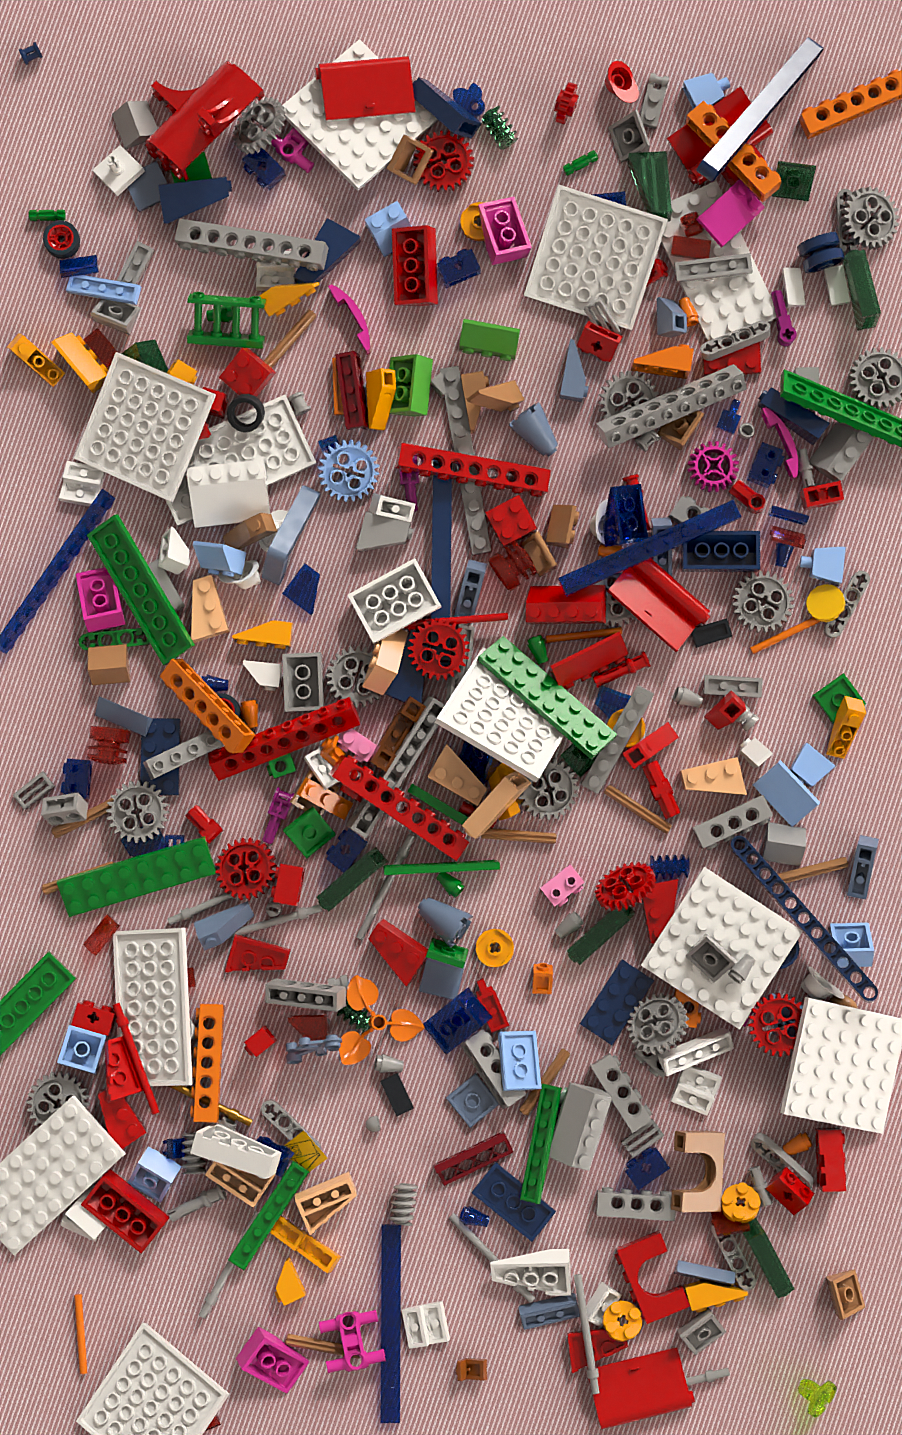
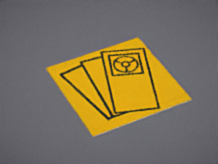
(306, 1151)

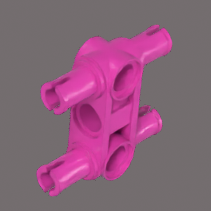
(298, 144)
(352, 1341)

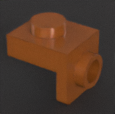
(471, 1369)

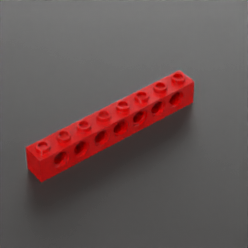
(538, 475)
(286, 738)
(452, 848)

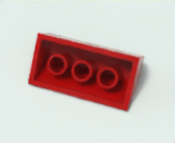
(414, 266)
(552, 606)
(589, 660)
(125, 1210)

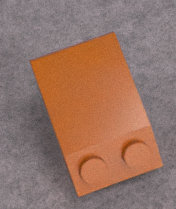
(668, 362)

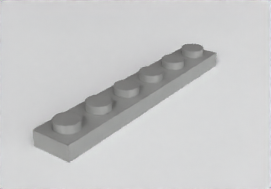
(624, 728)

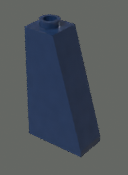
(445, 109)
(189, 196)
(340, 244)
(794, 416)
(408, 680)

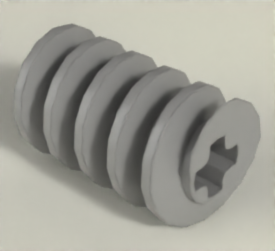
(193, 1161)
(403, 1203)

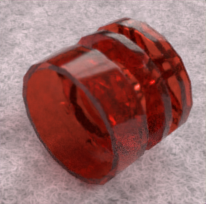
(512, 566)
(108, 744)

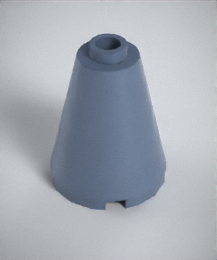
(535, 430)
(445, 920)

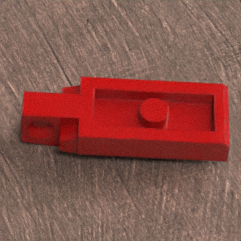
(490, 1001)

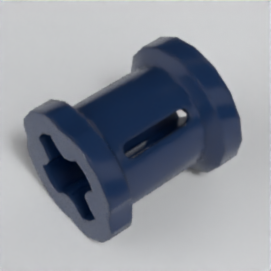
(27, 58)

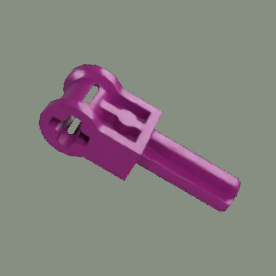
(783, 320)
(409, 482)
(279, 810)

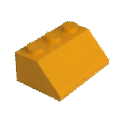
(81, 360)

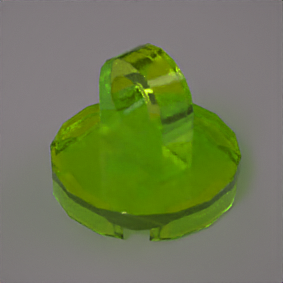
(817, 1395)

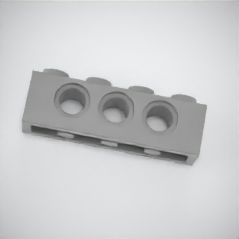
(181, 754)
(703, 830)
(305, 994)
(483, 1065)
(633, 1120)
(605, 1209)

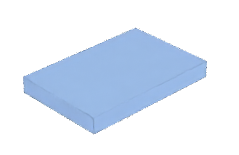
(786, 793)
(519, 1060)

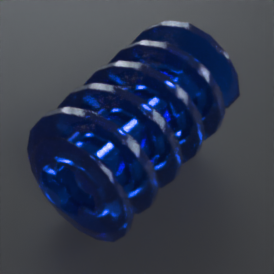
(670, 866)

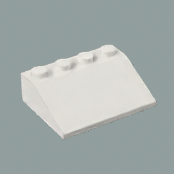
(227, 492)
(394, 601)

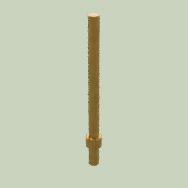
(233, 1114)

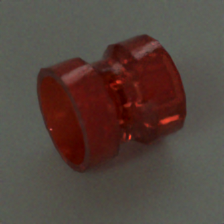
(691, 225)

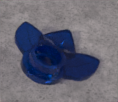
(468, 98)

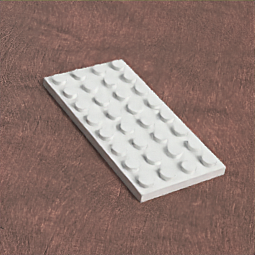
(721, 302)
(275, 441)
(155, 999)
(52, 1171)

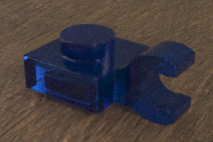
(729, 419)

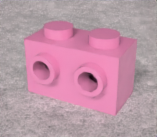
(357, 744)
(562, 886)

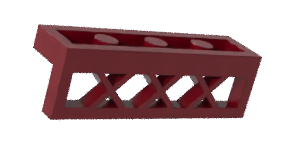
(352, 390)
(472, 1151)

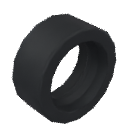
(238, 425)

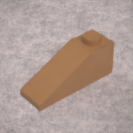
(471, 383)
(498, 397)
(250, 531)

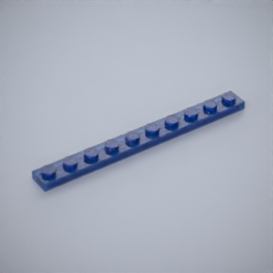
(649, 548)
(55, 569)
(391, 1322)

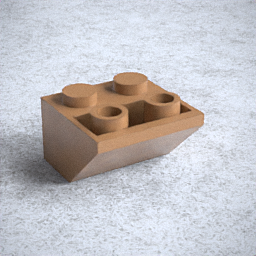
(560, 526)

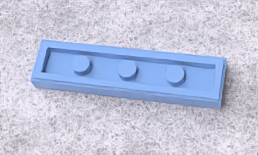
(104, 289)

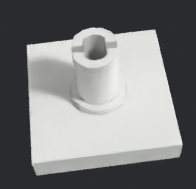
(118, 170)

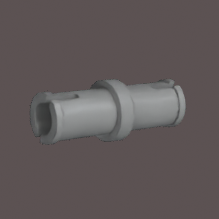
(805, 468)
(760, 1185)

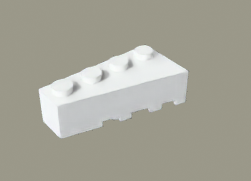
(235, 1150)

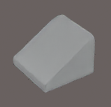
(437, 384)

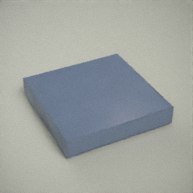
(145, 188)
(441, 979)
(472, 1100)

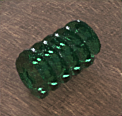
(498, 128)
(356, 1017)

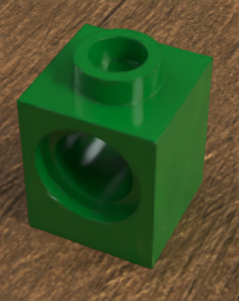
(290, 766)

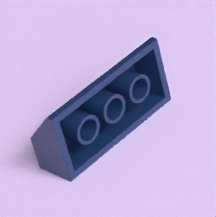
(722, 552)

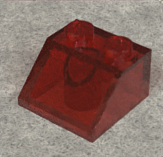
(311, 1026)

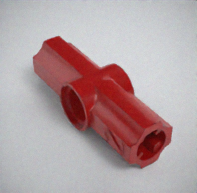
(661, 789)

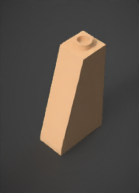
(496, 804)

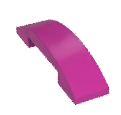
(341, 298)
(772, 420)

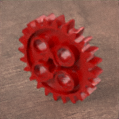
(449, 177)
(443, 632)
(262, 865)
(635, 878)
(774, 1008)

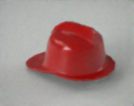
(621, 82)

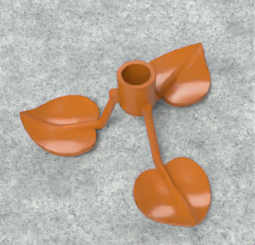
(403, 1022)

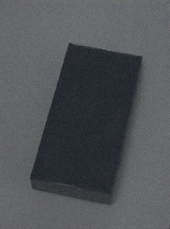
(711, 633)
(397, 1094)

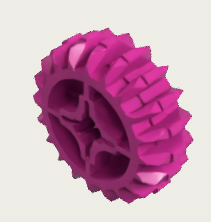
(724, 455)

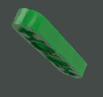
(116, 638)
(437, 804)

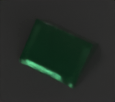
(795, 180)
(147, 353)
(577, 760)

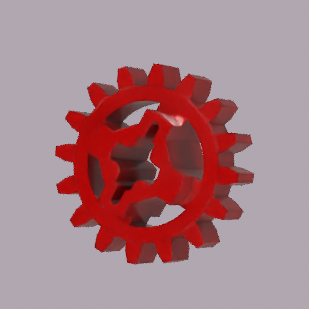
(566, 103)

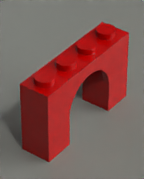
(651, 1305)

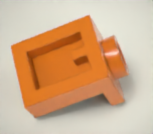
(330, 751)
(542, 978)

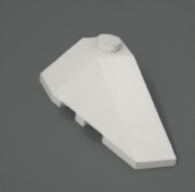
(540, 1270)

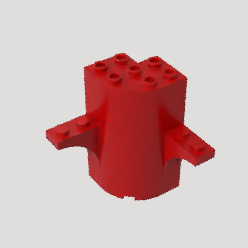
(199, 116)

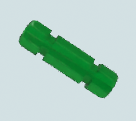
(580, 163)
(47, 215)

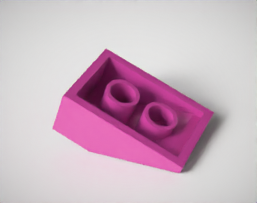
(730, 213)
(504, 231)
(99, 600)
(271, 1360)

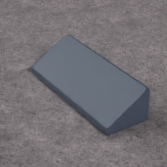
(123, 716)
(705, 1273)
(549, 1311)

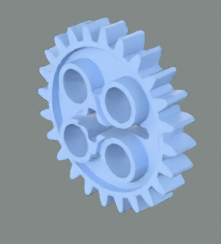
(354, 454)

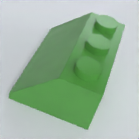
(489, 339)
(412, 384)

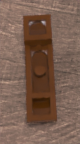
(396, 733)

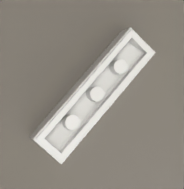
(696, 1051)

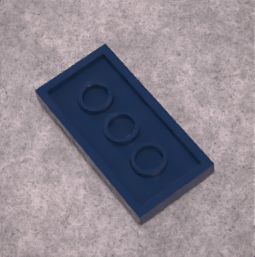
(161, 736)
(616, 1002)
(502, 1194)

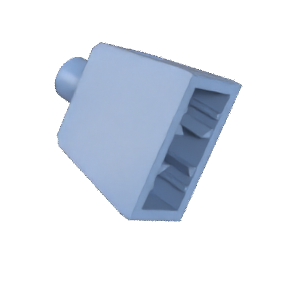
(705, 89)
(825, 564)
(810, 765)

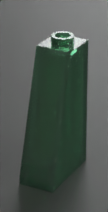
(652, 181)
(862, 290)
(351, 879)
(599, 934)
(768, 1259)

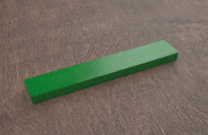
(441, 867)
(540, 1143)
(268, 1215)

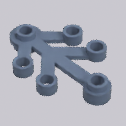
(295, 1052)

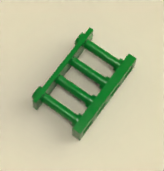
(231, 339)

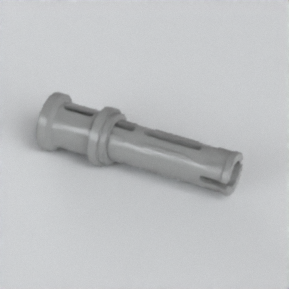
(206, 1199)

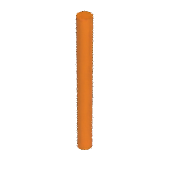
(582, 635)
(783, 635)
(80, 1333)

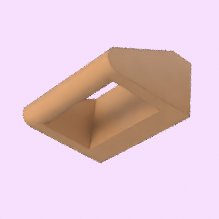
(403, 155)
(539, 553)

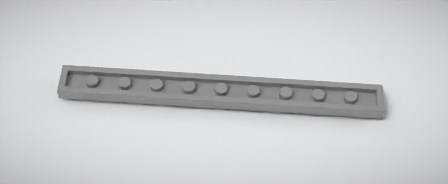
(463, 444)

